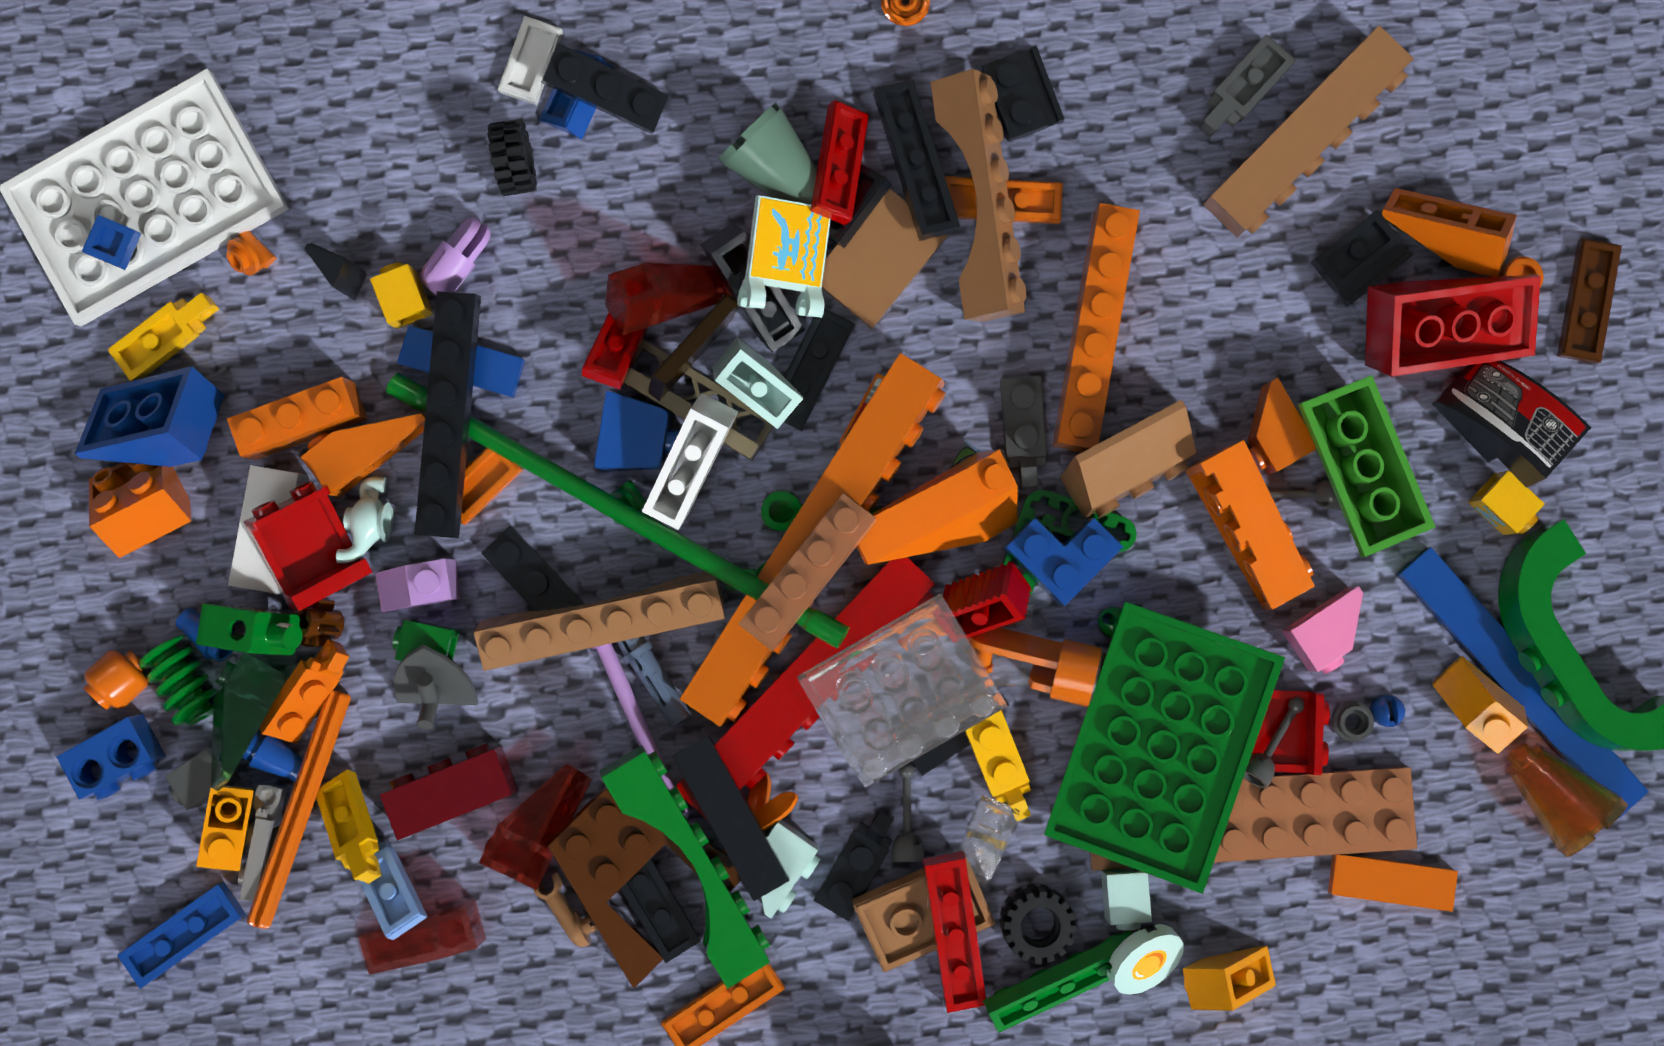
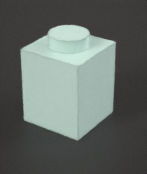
(1126, 898)

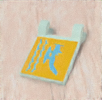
(787, 254)

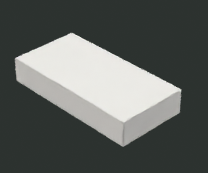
(529, 60)

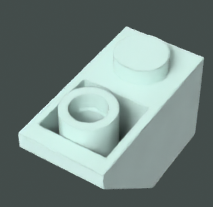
(798, 859)

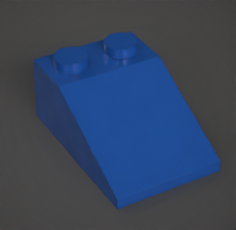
(153, 420)

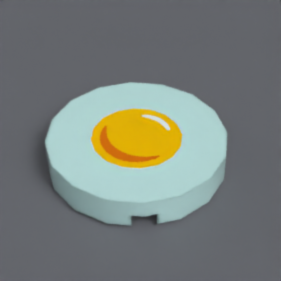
(1145, 959)

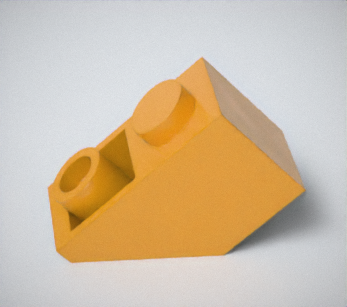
(225, 828)

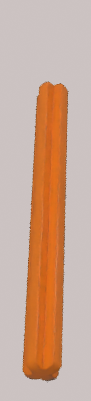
(298, 810)

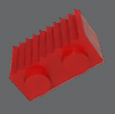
(989, 599)

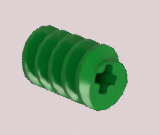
(179, 682)

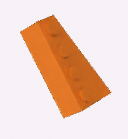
(1251, 525)

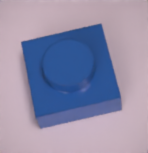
(111, 242)

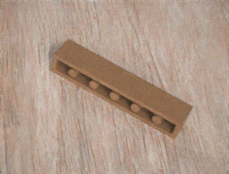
(1308, 131)

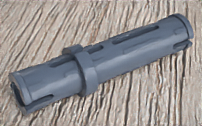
(654, 678)

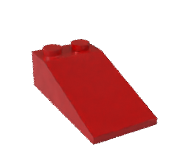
(1450, 323)

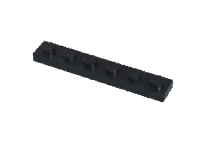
(447, 414)

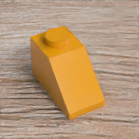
(1481, 704)
(1228, 979)

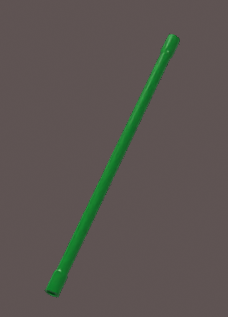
(812, 620)

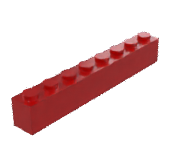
(785, 706)

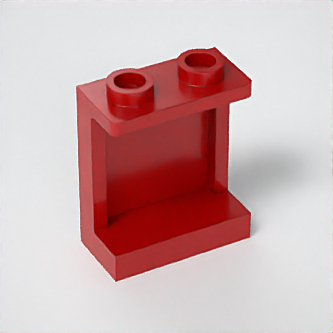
(301, 546)
(1302, 744)

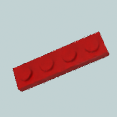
(954, 931)

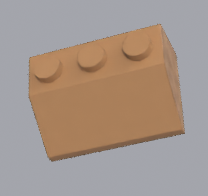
(1131, 461)

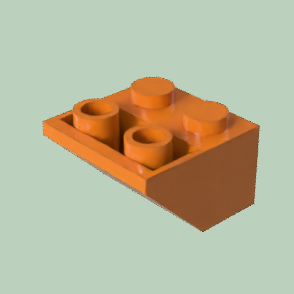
(136, 505)

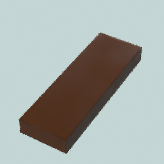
(1589, 301)

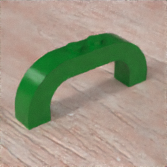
(1550, 655)

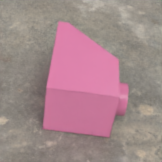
(1327, 631)

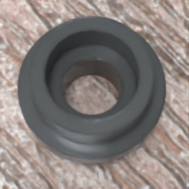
(1365, 721)

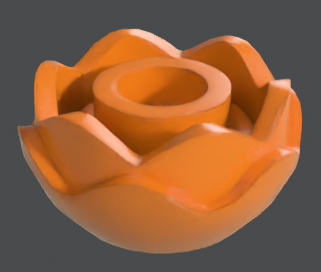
(905, 14)

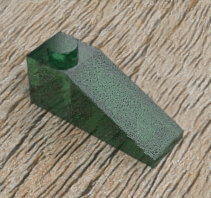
(239, 710)

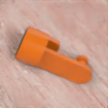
(1059, 668)

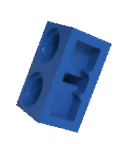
(110, 751)

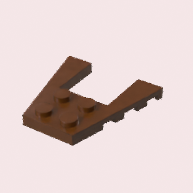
(599, 856)

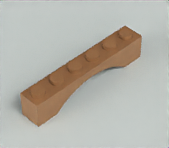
(991, 276)
(553, 632)

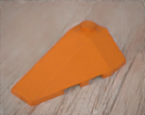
(947, 512)

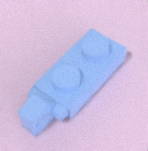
(393, 895)

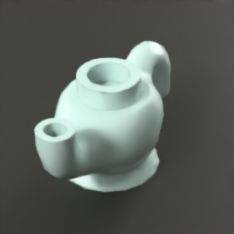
(367, 520)

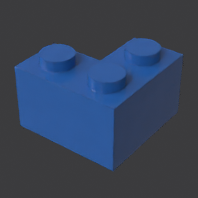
(1064, 567)

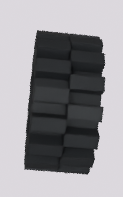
(512, 157)

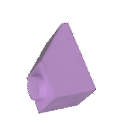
(418, 585)

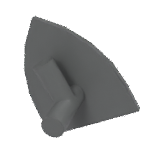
(431, 680)

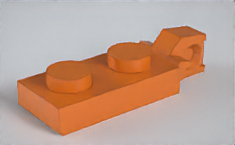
(305, 693)

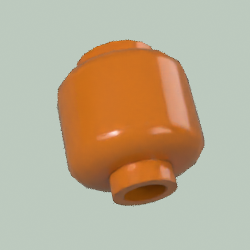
(115, 679)

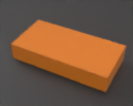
(484, 481)

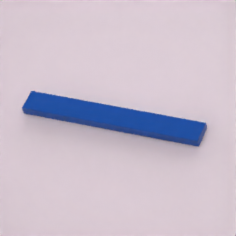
(1496, 655)

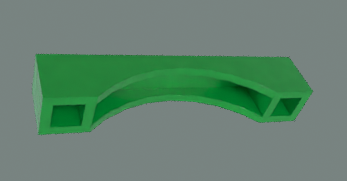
(641, 793)

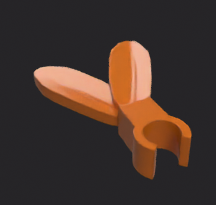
(770, 811)

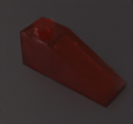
(521, 840)
(434, 938)

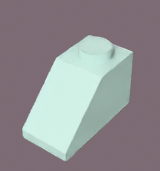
(756, 383)

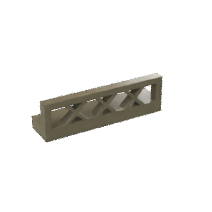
(681, 406)

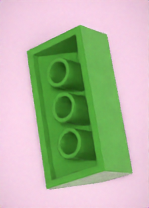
(1366, 466)

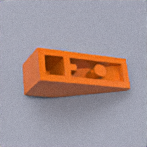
(1455, 231)
(356, 452)

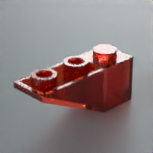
(660, 292)

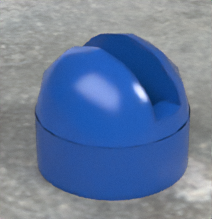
(1381, 710)

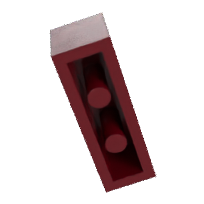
(448, 790)

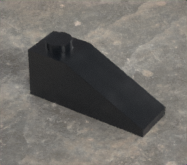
(729, 256)

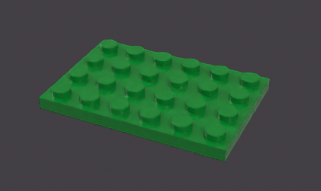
(1164, 747)

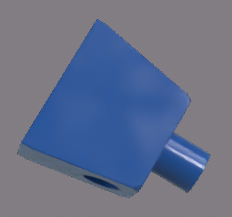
(633, 435)

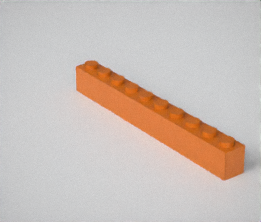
(856, 470)

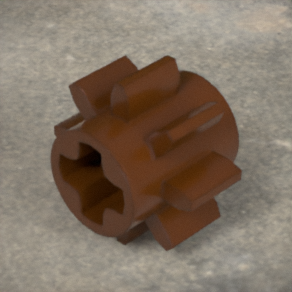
(320, 623)

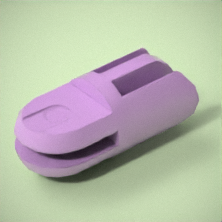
(455, 259)

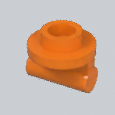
(248, 254)

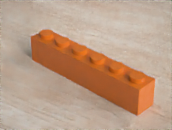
(1095, 327)

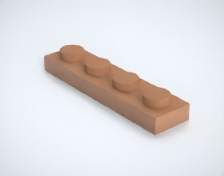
(807, 572)

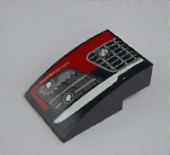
(1511, 419)

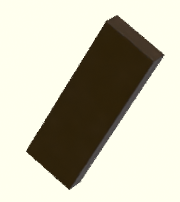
(692, 347)

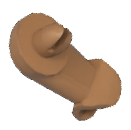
(571, 921)

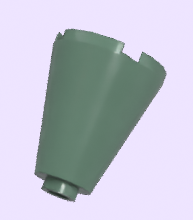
(773, 158)

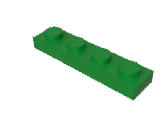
(1053, 985)

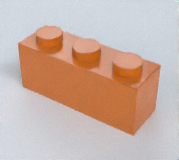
(297, 418)

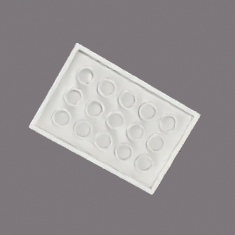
(166, 169)

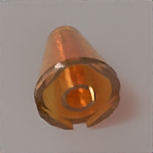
(1563, 797)

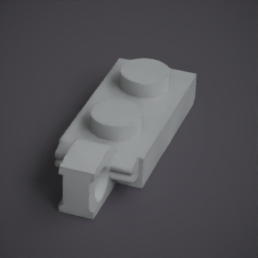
(260, 837)

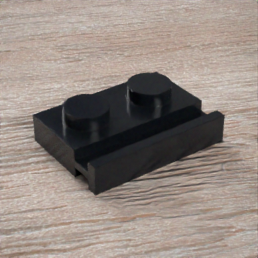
(1024, 94)
(1361, 258)

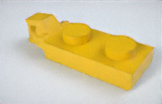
(162, 336)
(1000, 762)
(349, 826)

